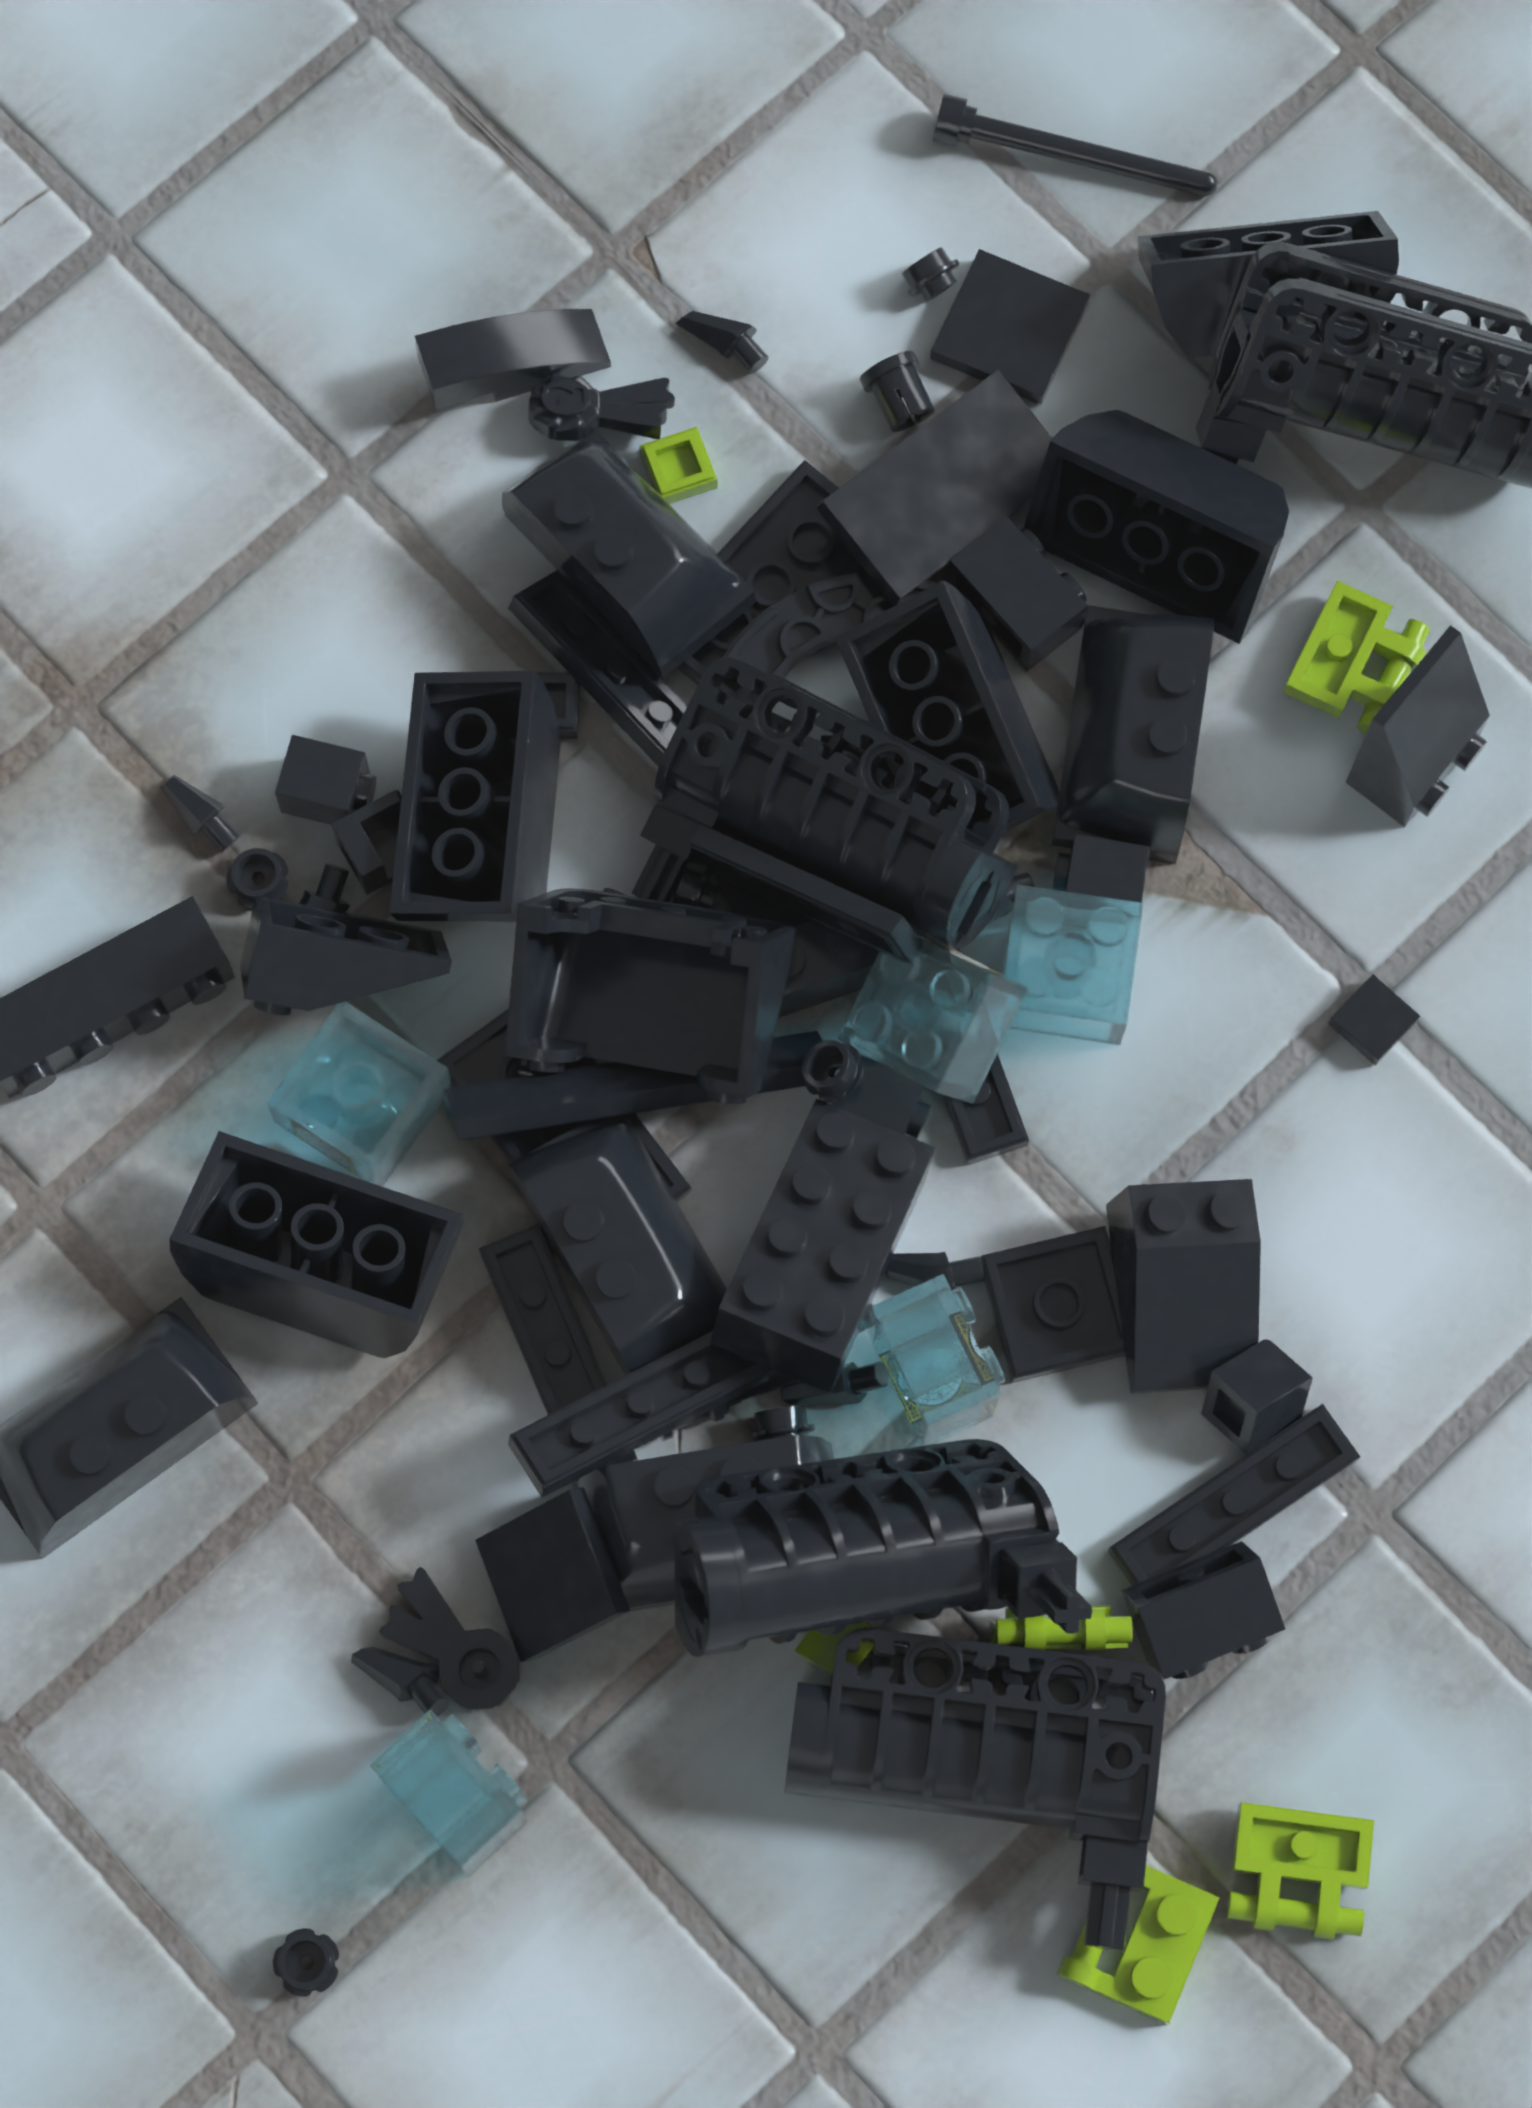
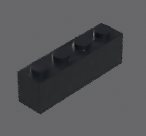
(108, 995)

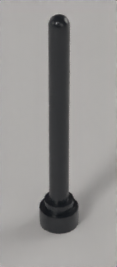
(961, 122)

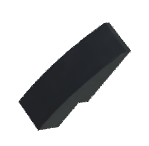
(509, 354)

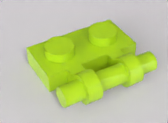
(1340, 648)
(1042, 1633)
(1300, 1848)

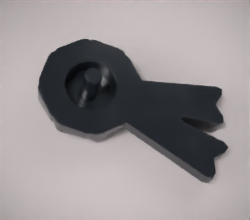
(572, 408)
(474, 1665)

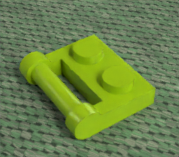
(1156, 1953)

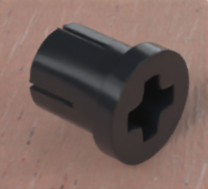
(898, 380)

